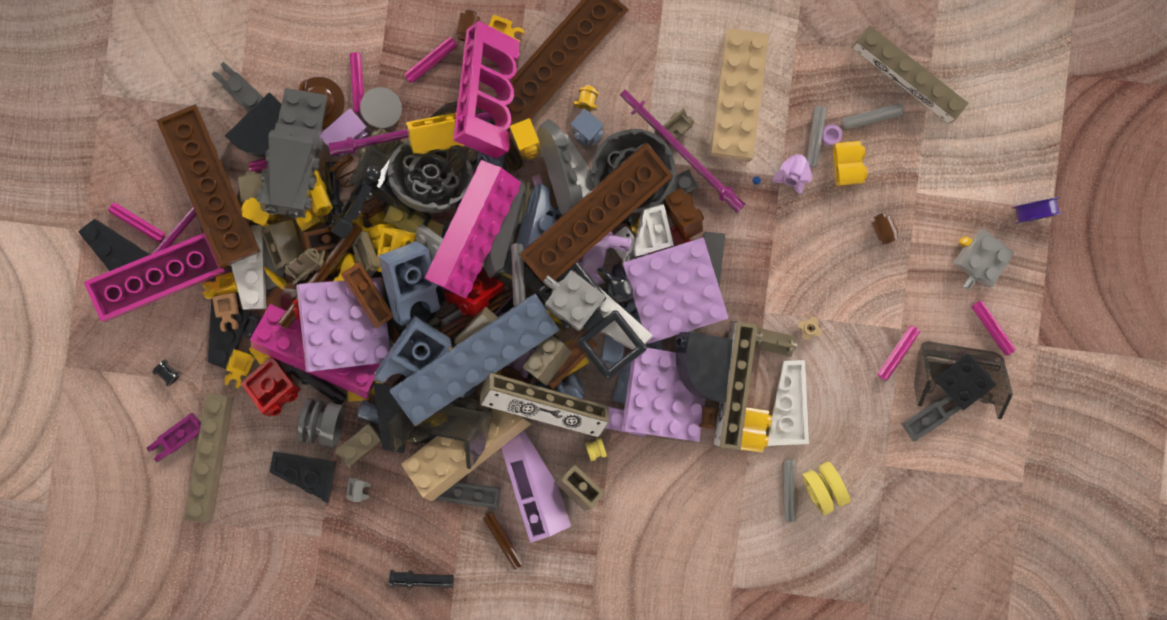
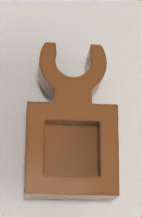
(225, 307)

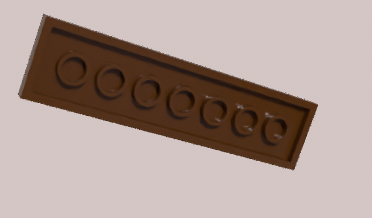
(562, 55)
(208, 186)
(596, 214)

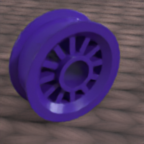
(1037, 210)

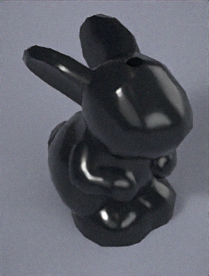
(618, 286)

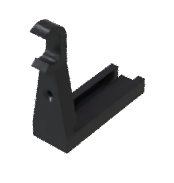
(384, 193)

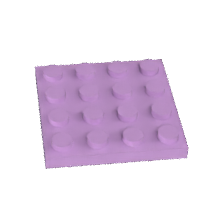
(675, 290)
(337, 329)
(658, 399)

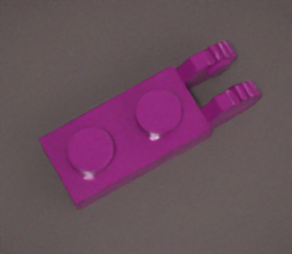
(176, 436)

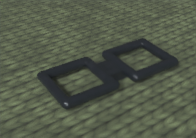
(596, 324)

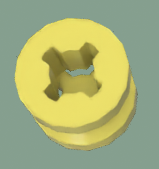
(595, 449)

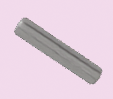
(872, 116)
(816, 135)
(517, 274)
(789, 490)

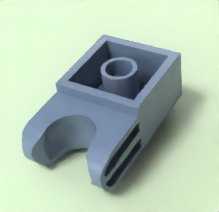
(538, 217)
(405, 280)
(405, 357)

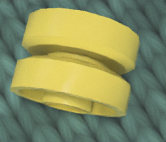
(826, 488)

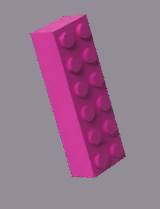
(473, 229)
(153, 278)
(288, 347)

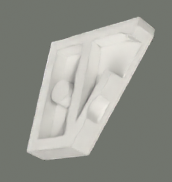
(652, 231)

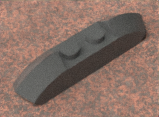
(559, 166)
(497, 257)

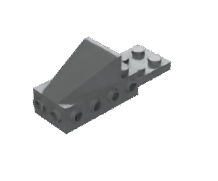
(293, 154)

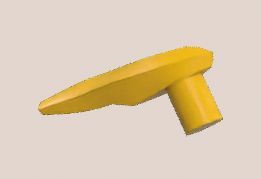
(279, 281)

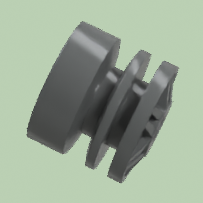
(316, 422)

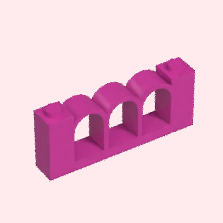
(504, 51)

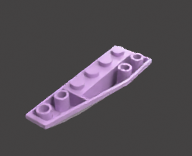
(534, 489)

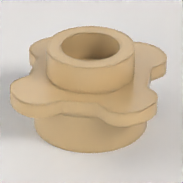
(807, 334)

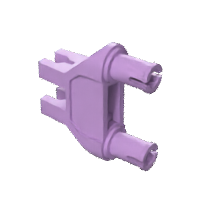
(595, 256)

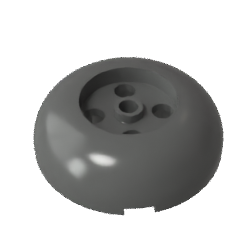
(618, 145)
(415, 185)

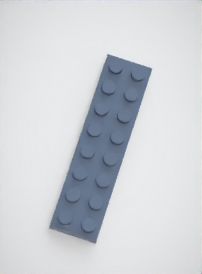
(474, 359)

